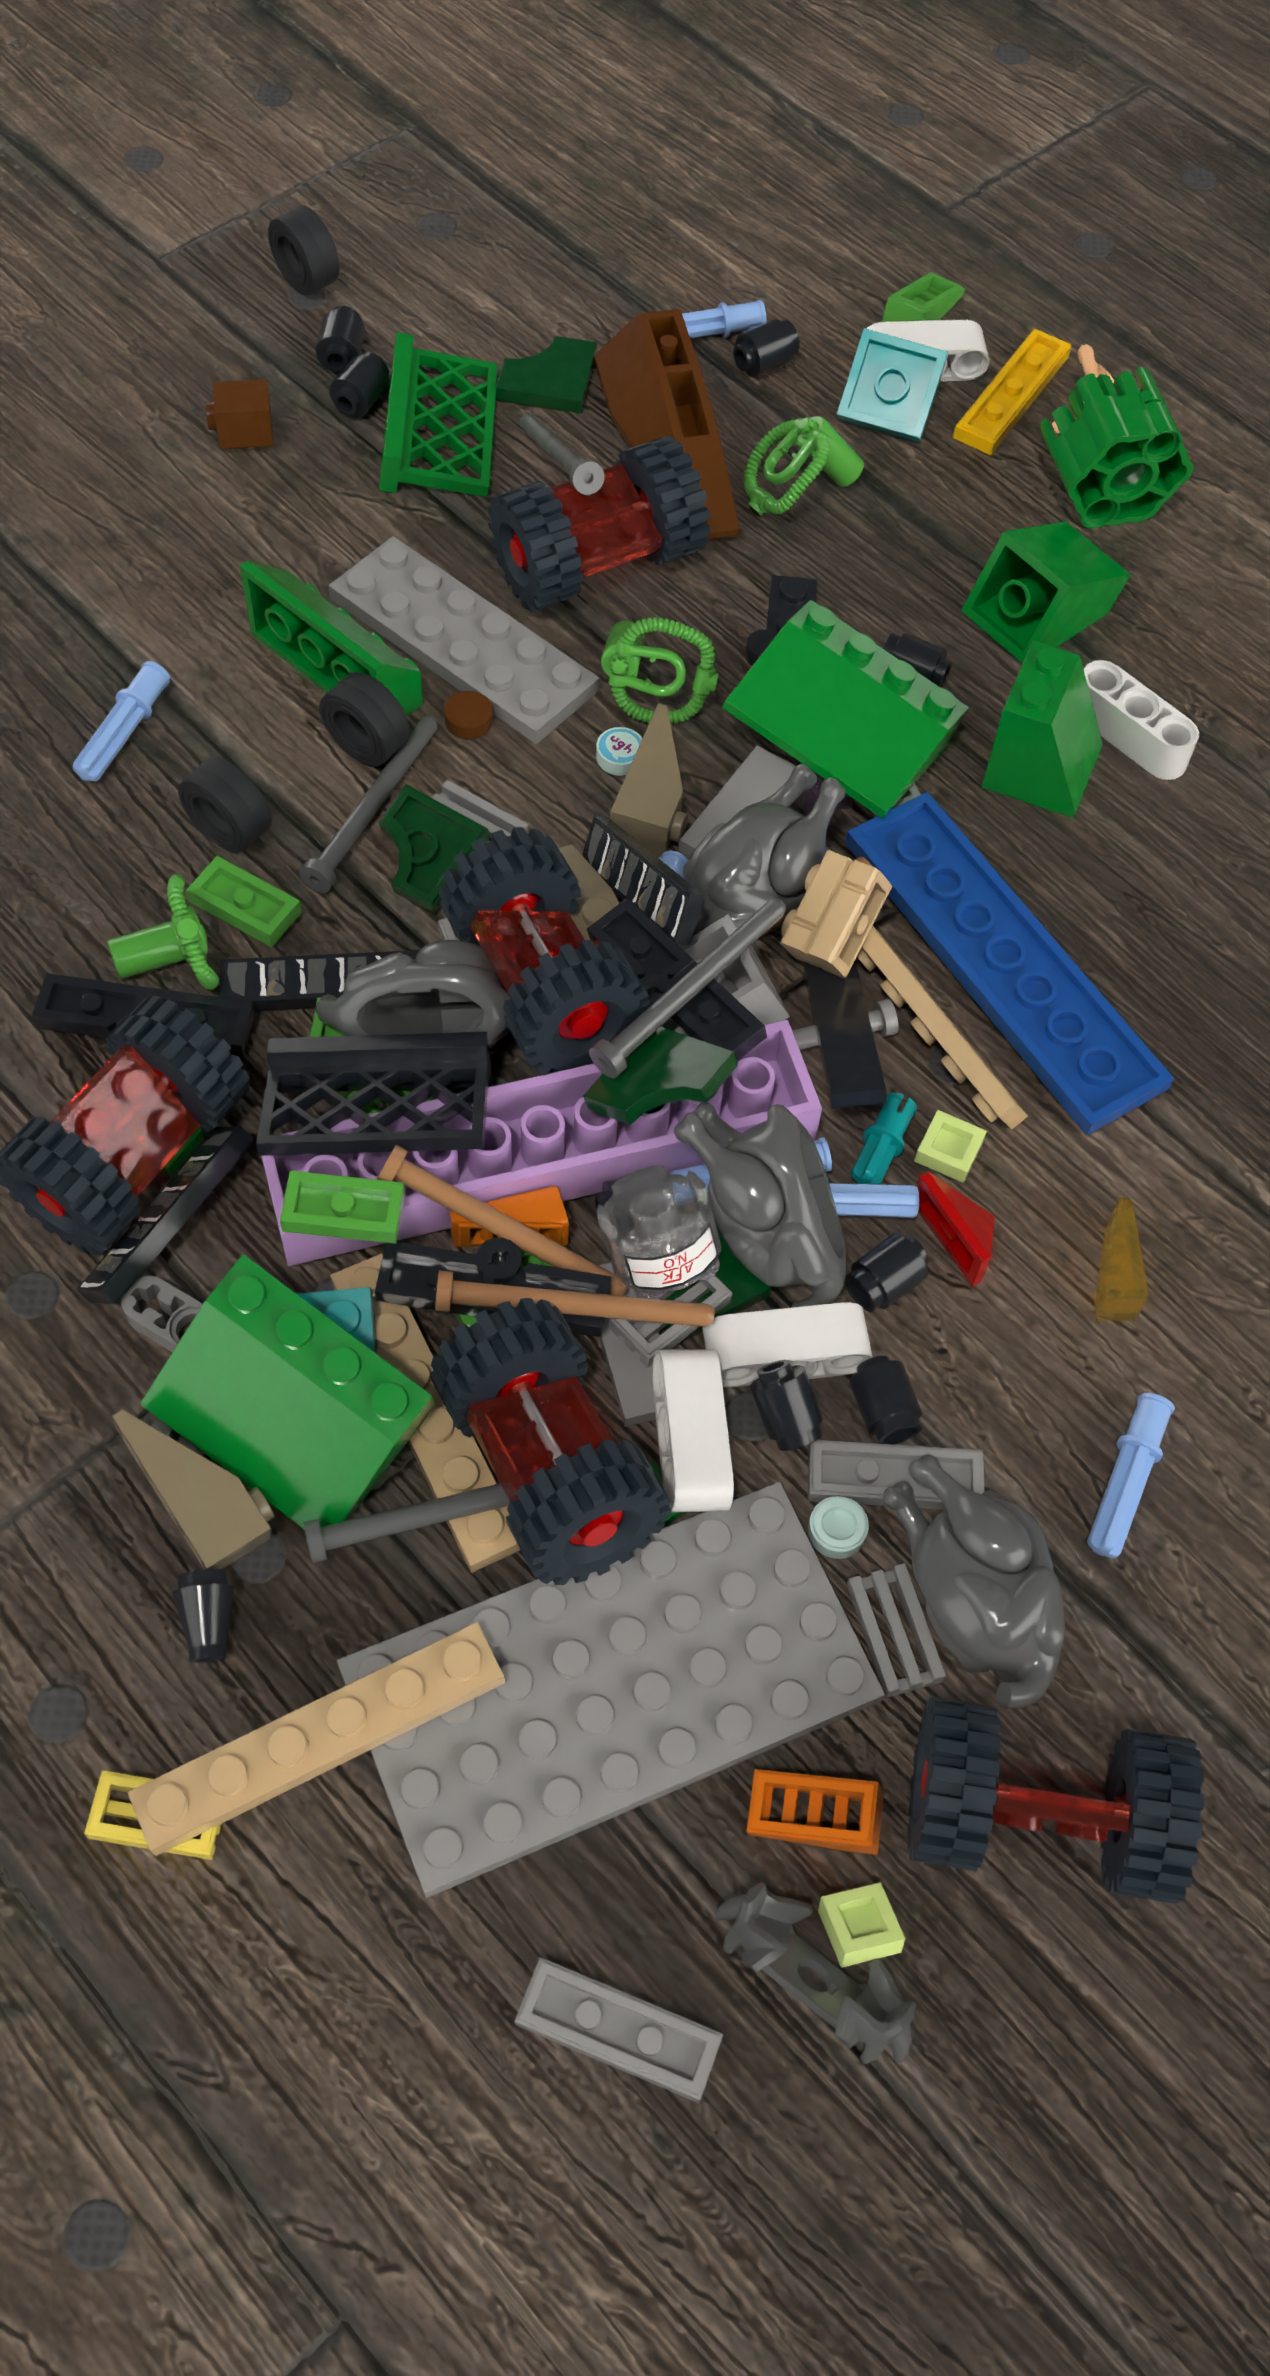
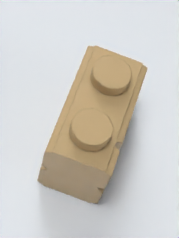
(835, 913)

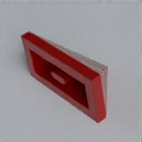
(958, 1224)

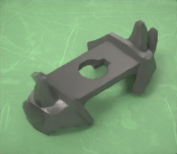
(857, 2011)

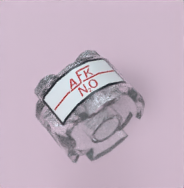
(660, 1231)

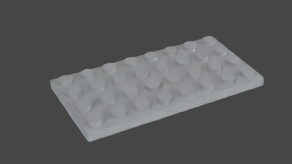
(622, 1688)

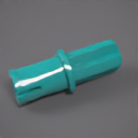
(883, 1140)

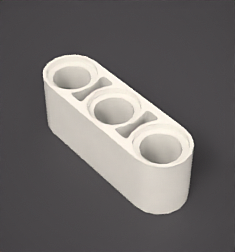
(961, 339)
(1140, 721)
(820, 1337)
(692, 1430)

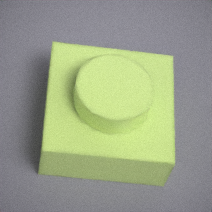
(950, 1146)
(861, 1924)

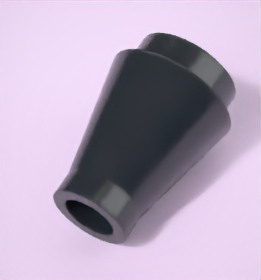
(204, 1612)

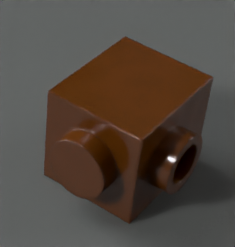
(241, 414)

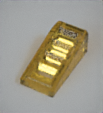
(1121, 1275)

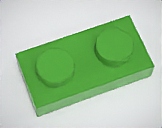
(244, 901)
(342, 1207)

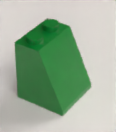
(1043, 587)
(1046, 733)

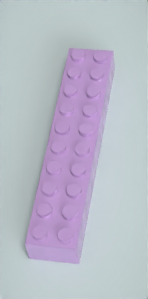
(548, 1137)

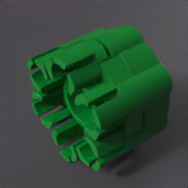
(1117, 450)

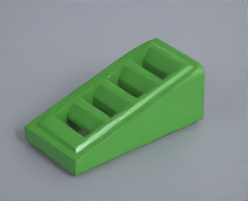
(923, 300)

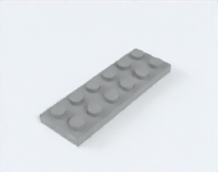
(464, 638)

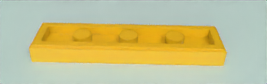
(1012, 391)

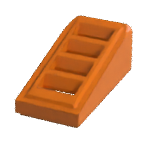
(536, 1209)
(838, 1837)

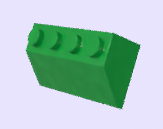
(321, 638)

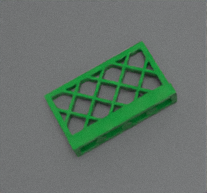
(401, 423)

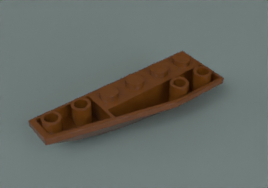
(659, 392)

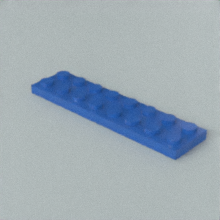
(1010, 964)

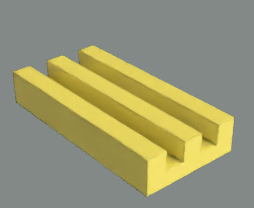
(129, 1836)

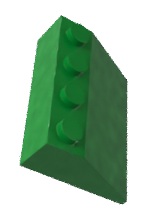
(846, 708)
(286, 1398)

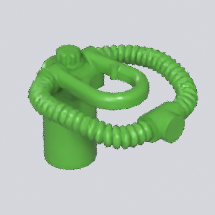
(814, 439)
(622, 660)
(167, 942)

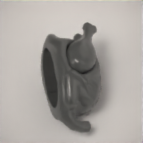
(763, 852)
(440, 991)
(771, 1200)
(985, 1582)

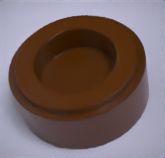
(468, 714)

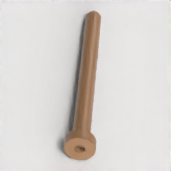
(489, 1218)
(572, 1302)

